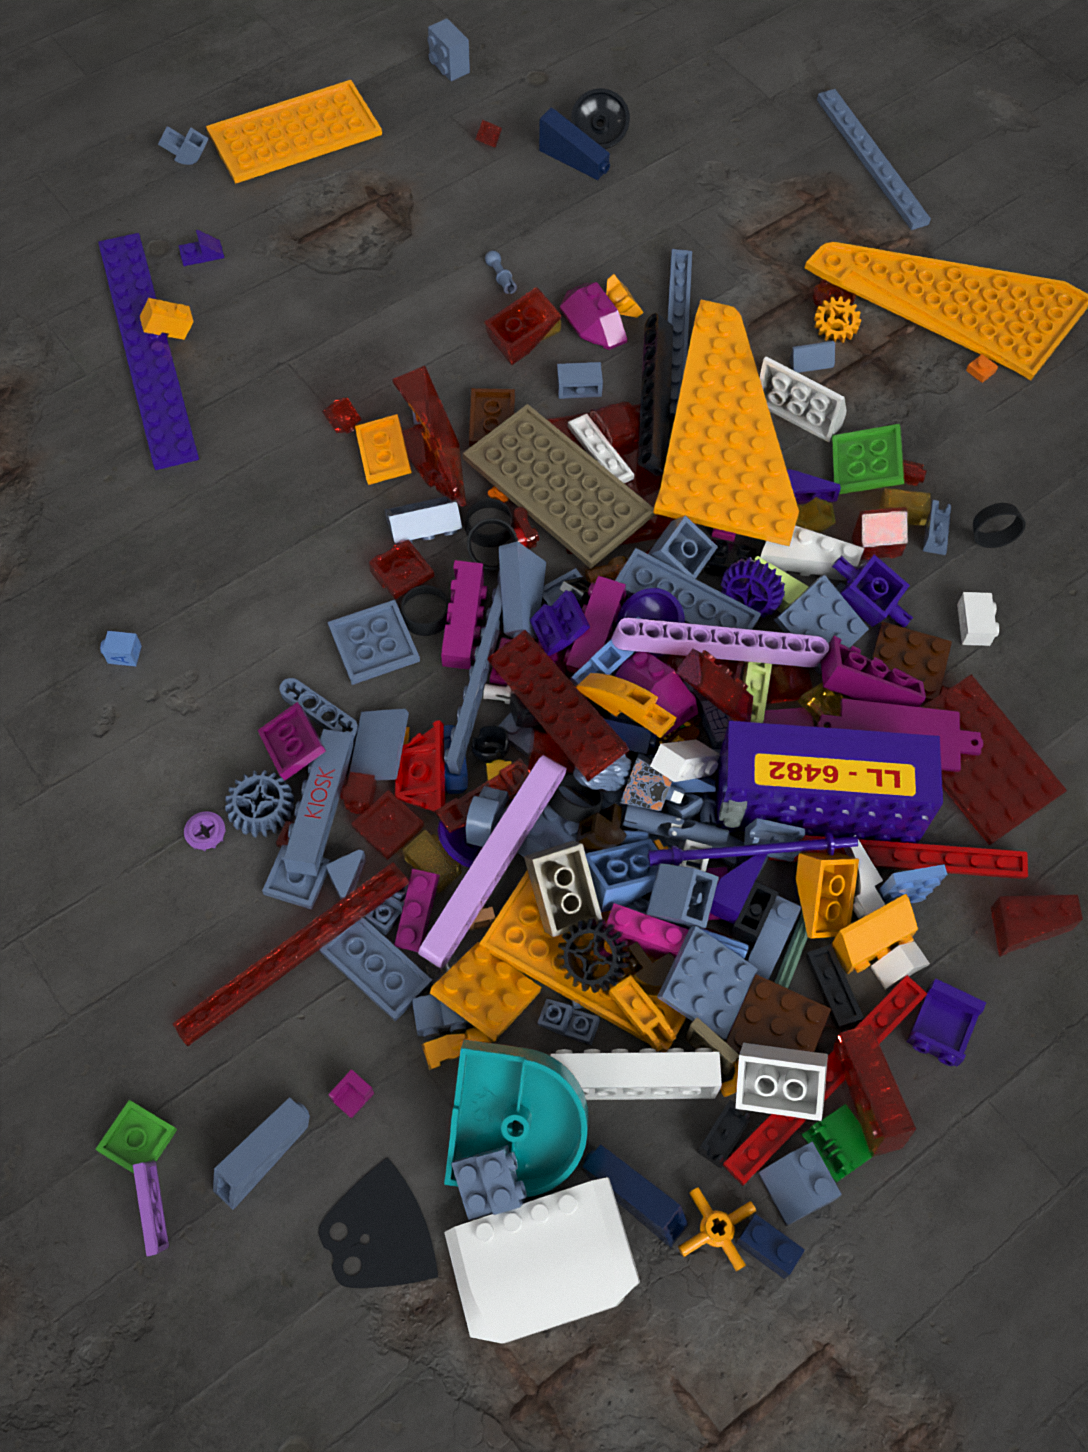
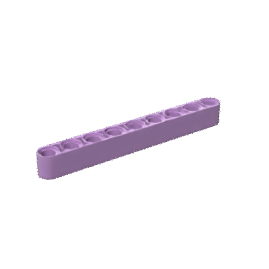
(720, 642)
(492, 862)

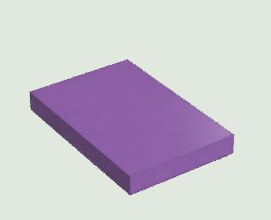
(151, 1207)

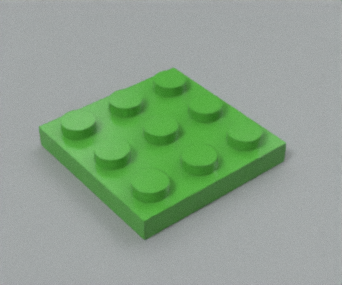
(868, 459)

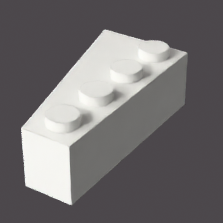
(811, 554)

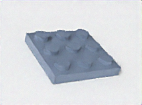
(822, 613)
(373, 642)
(707, 982)

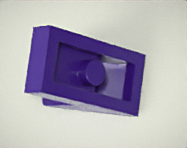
(204, 250)

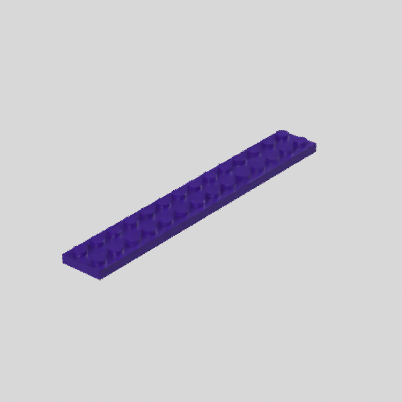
(148, 355)

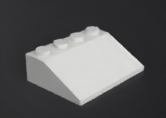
(802, 400)

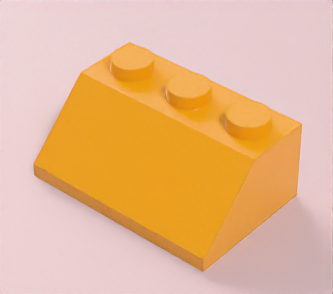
(875, 935)

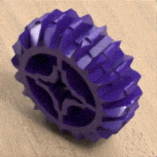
(754, 585)

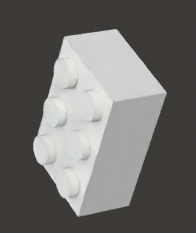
(781, 1081)

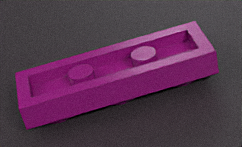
(416, 910)

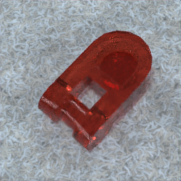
(521, 521)

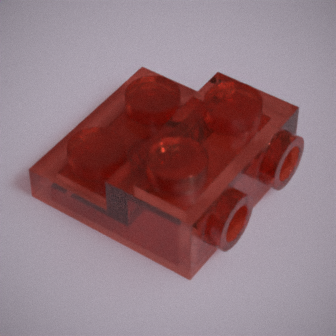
(400, 569)

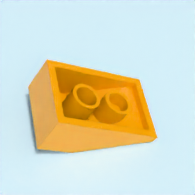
(826, 891)

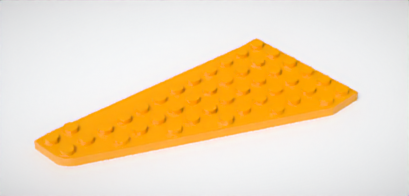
(987, 310)

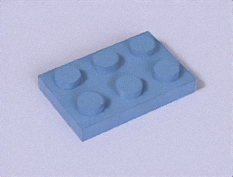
(913, 883)

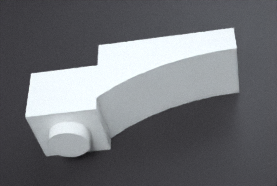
(866, 896)

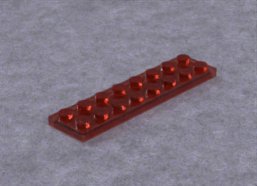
(558, 705)

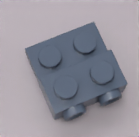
(489, 1182)

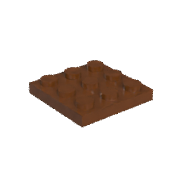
(915, 654)
(777, 1018)

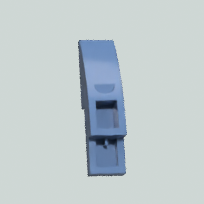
(603, 662)

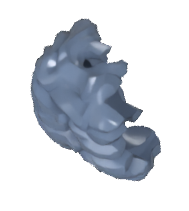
(610, 778)

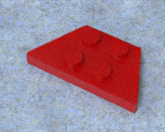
(423, 770)

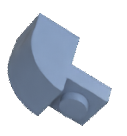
(187, 148)
(484, 815)

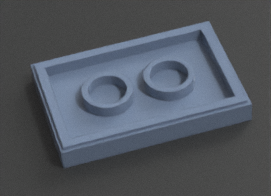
(379, 743)

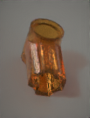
(607, 571)

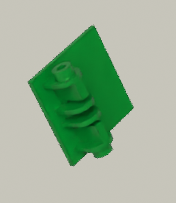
(839, 1142)

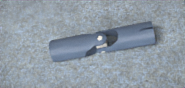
(681, 829)

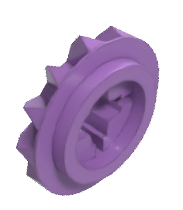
(193, 830)

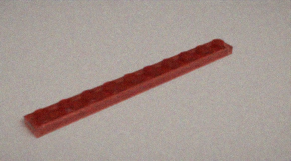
(289, 954)

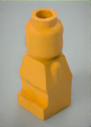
(449, 1046)

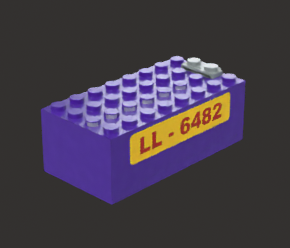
(829, 780)

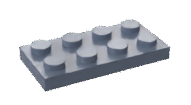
(377, 967)

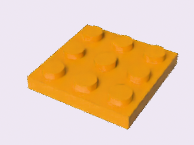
(485, 991)

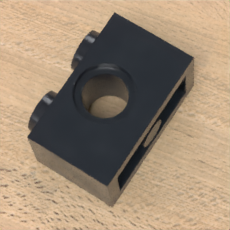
(754, 914)

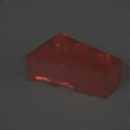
(1033, 918)

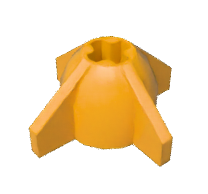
(622, 298)

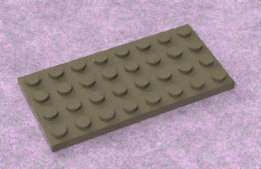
(559, 485)

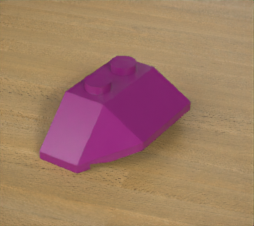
(593, 316)
(658, 679)

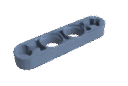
(321, 706)

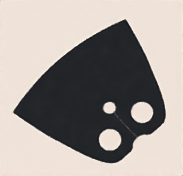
(399, 1237)

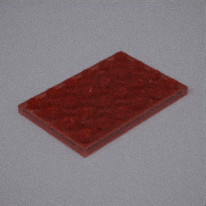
(1008, 776)

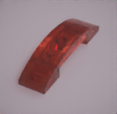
(509, 779)

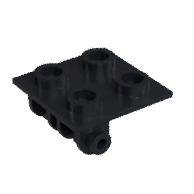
(726, 555)

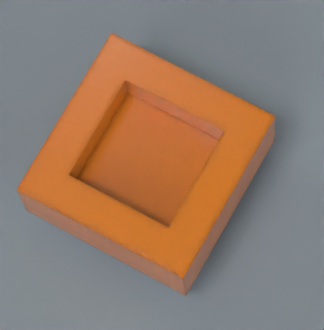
(982, 368)

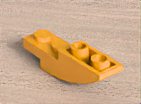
(626, 697)

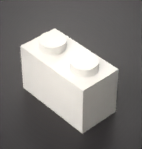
(977, 618)

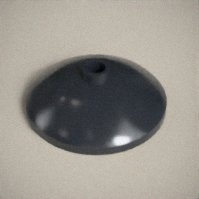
(602, 106)

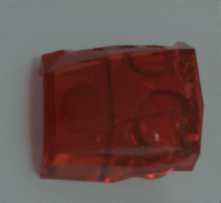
(618, 422)

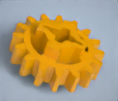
(837, 319)

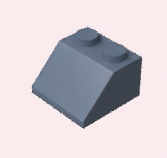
(799, 1183)

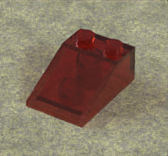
(522, 325)

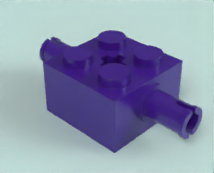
(873, 590)

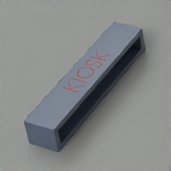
(318, 804)

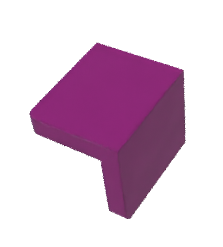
(351, 1094)

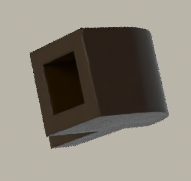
(601, 829)
(648, 975)

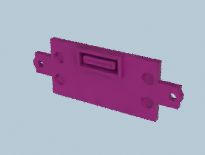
(909, 720)

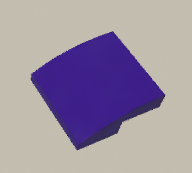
(560, 623)

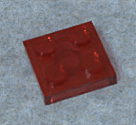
(387, 825)

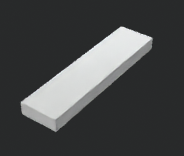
(599, 447)

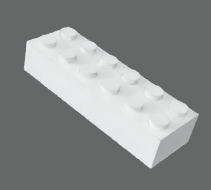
(645, 1073)

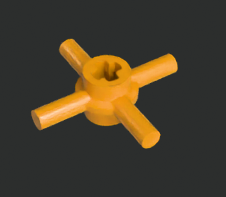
(727, 1233)

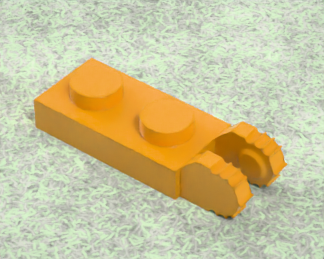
(641, 1011)

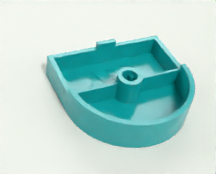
(521, 1085)

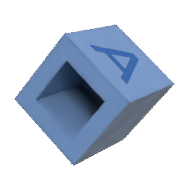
(121, 648)

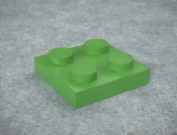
(135, 1137)

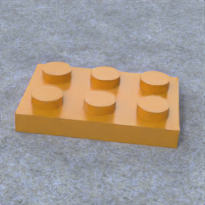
(383, 449)

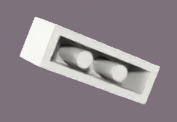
(685, 760)

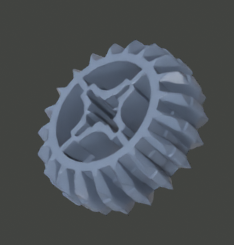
(243, 798)

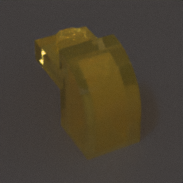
(816, 515)

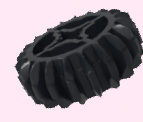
(572, 951)

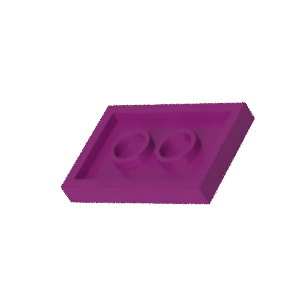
(291, 741)

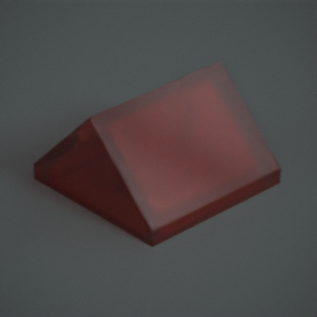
(788, 683)

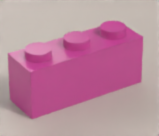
(652, 934)

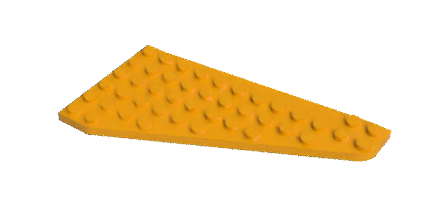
(723, 446)

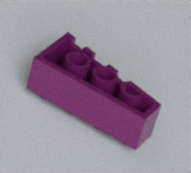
(602, 610)
(464, 615)
(866, 679)

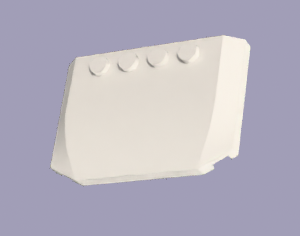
(542, 1263)

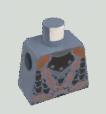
(649, 787)

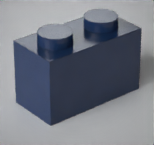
(770, 1246)

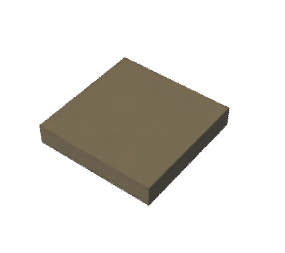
(702, 1036)

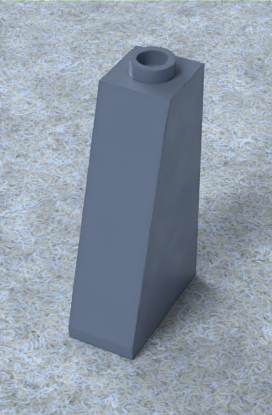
(521, 587)
(259, 1152)

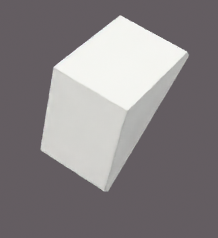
(898, 963)

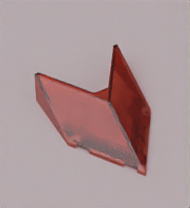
(432, 443)

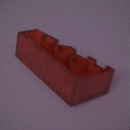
(873, 1091)

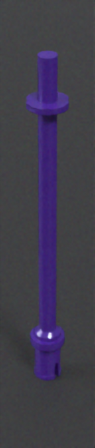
(677, 856)

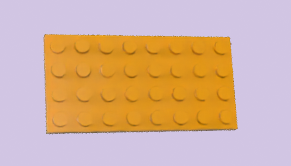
(293, 131)
(521, 942)

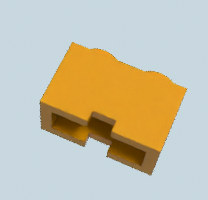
(166, 317)

